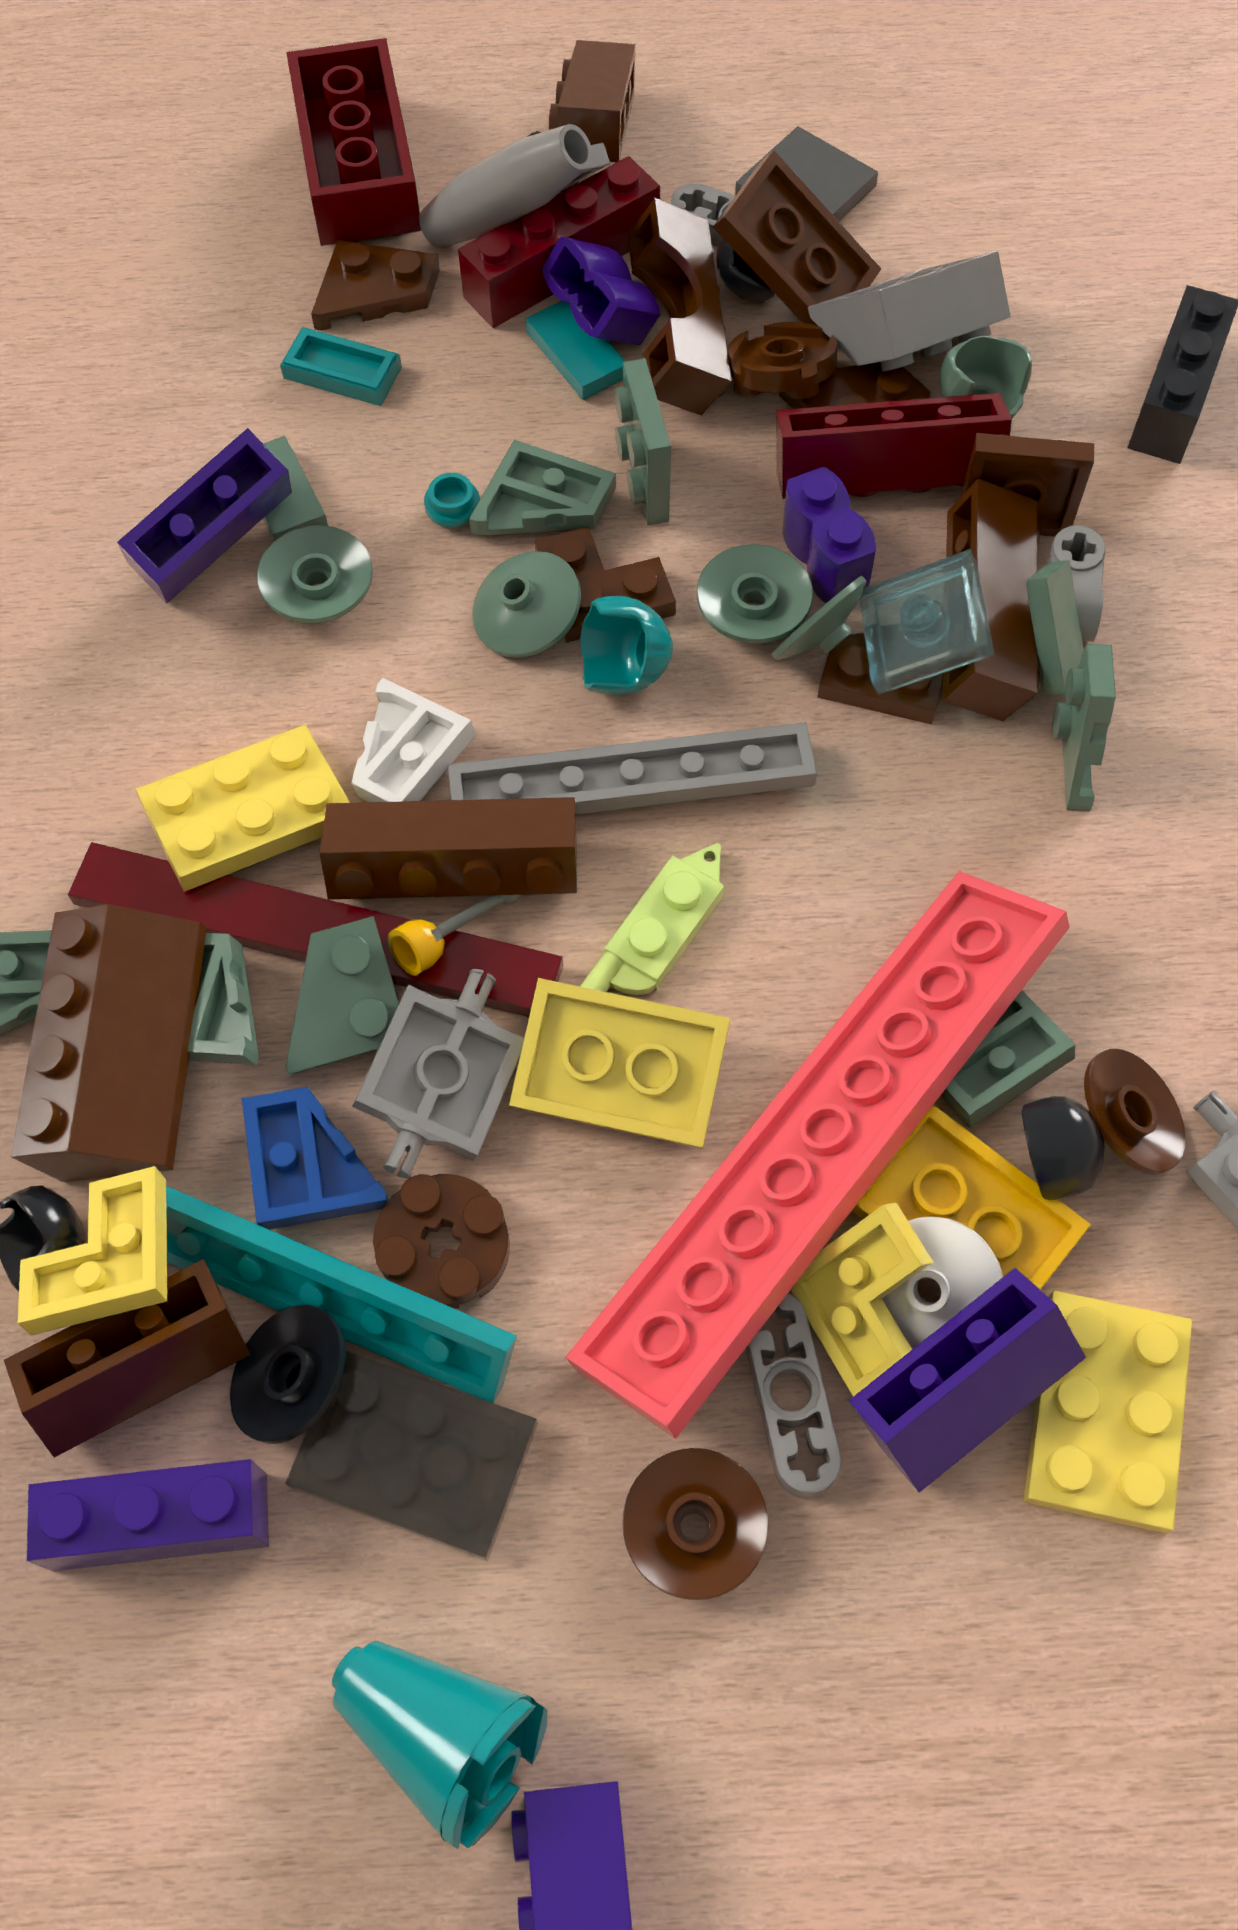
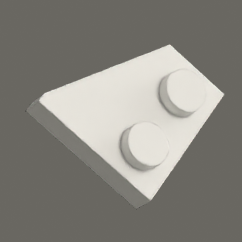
(407, 746)

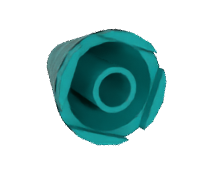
(440, 1734)

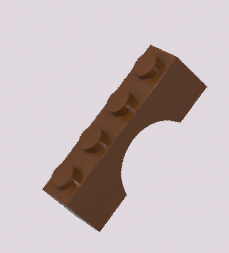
(676, 260)

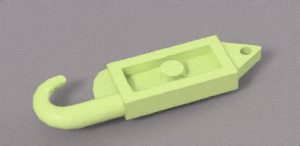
(660, 925)

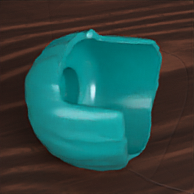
(623, 646)

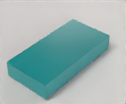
(582, 360)
(341, 366)

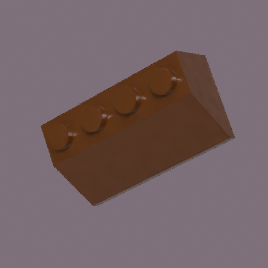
(110, 1043)

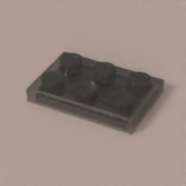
(415, 1456)

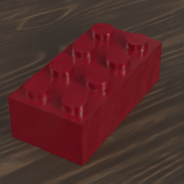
(354, 142)

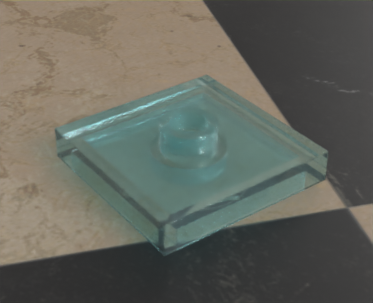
(925, 622)

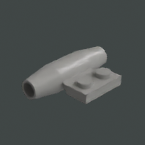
(510, 184)

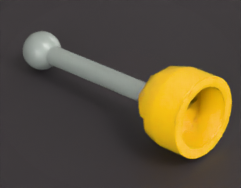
(421, 943)

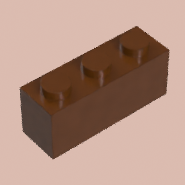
(597, 93)
(125, 1361)

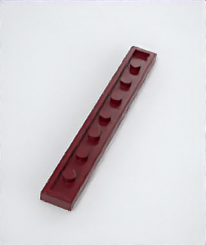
(284, 919)

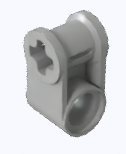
(1086, 556)

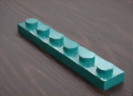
(366, 1307)

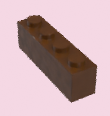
(1004, 541)
(449, 848)

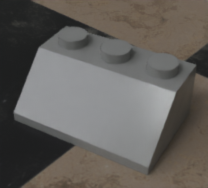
(917, 312)

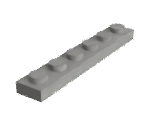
(648, 770)

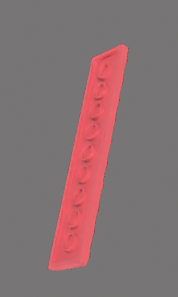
(815, 1152)

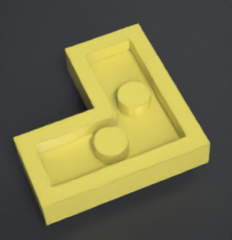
(114, 1271)
(846, 1291)

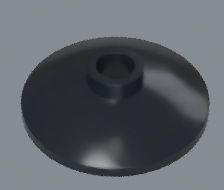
(289, 1375)

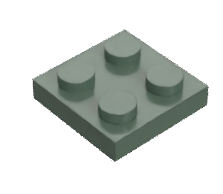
(643, 442)

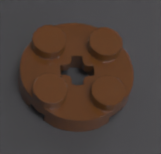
(786, 359)
(425, 1207)

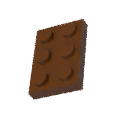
(793, 240)

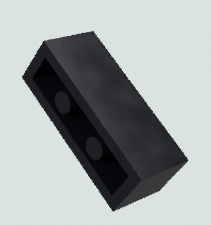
(1183, 374)

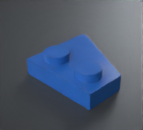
(303, 1163)

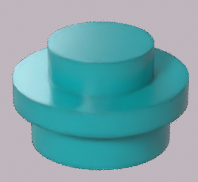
(451, 500)

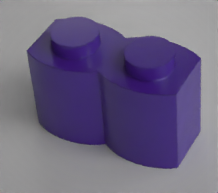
(600, 291)
(827, 533)

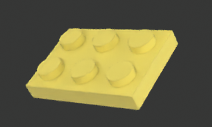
(241, 806)
(620, 1063)
(1114, 1423)

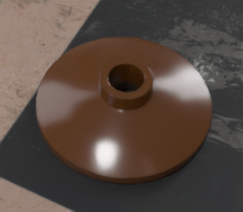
(1134, 1111)
(703, 1485)

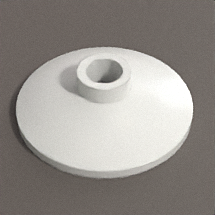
(962, 1268)

